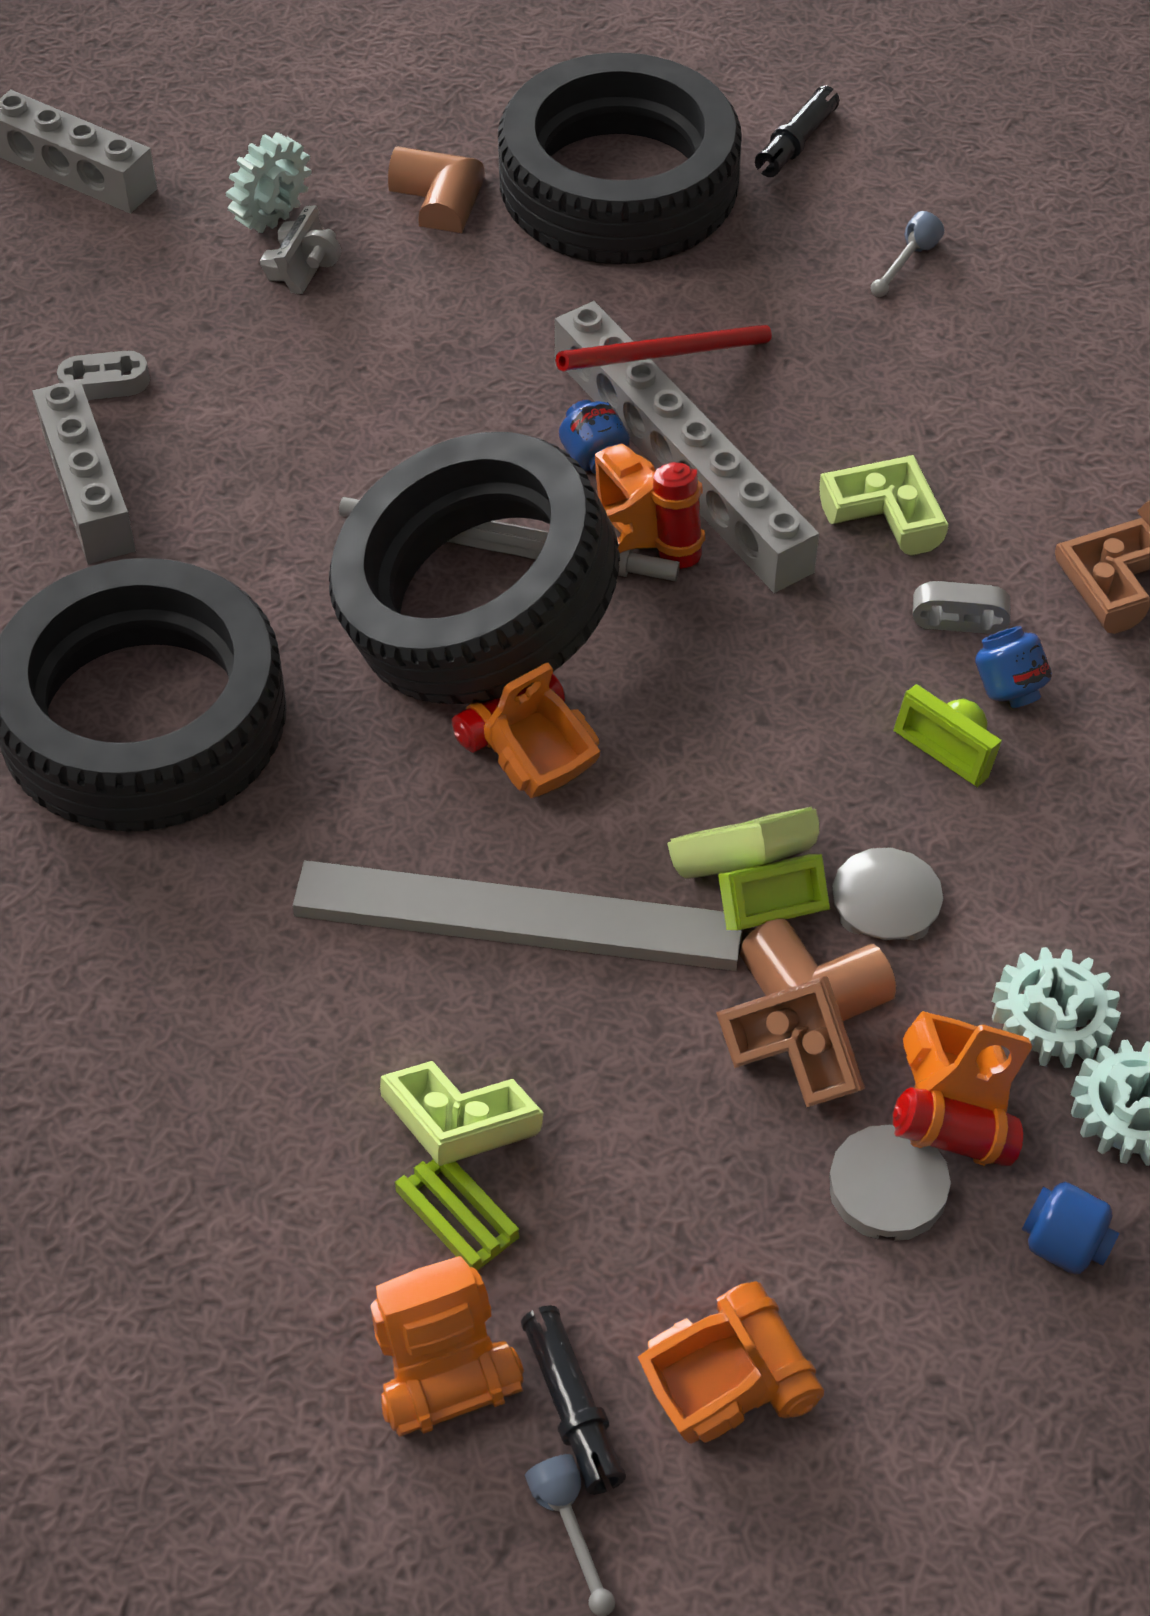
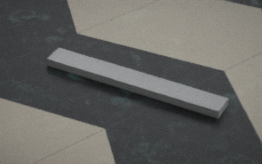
(516, 915)

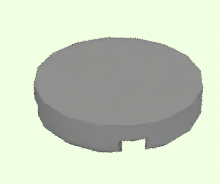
(888, 1184)

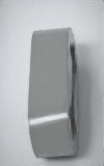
(105, 375)
(961, 607)

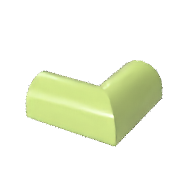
(890, 489)
(744, 843)
(456, 1123)

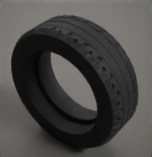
(619, 218)
(432, 501)
(154, 779)

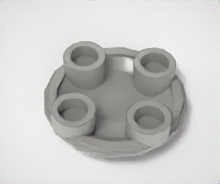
(887, 894)

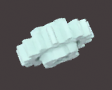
(268, 182)
(1059, 1002)
(1119, 1082)

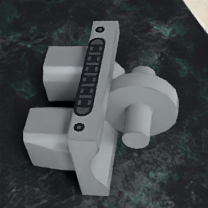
(301, 251)

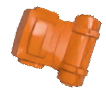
(440, 1347)
(729, 1365)

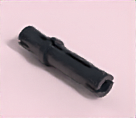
(790, 139)
(581, 1423)

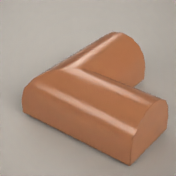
(444, 180)
(1104, 572)
(782, 961)
(808, 1027)

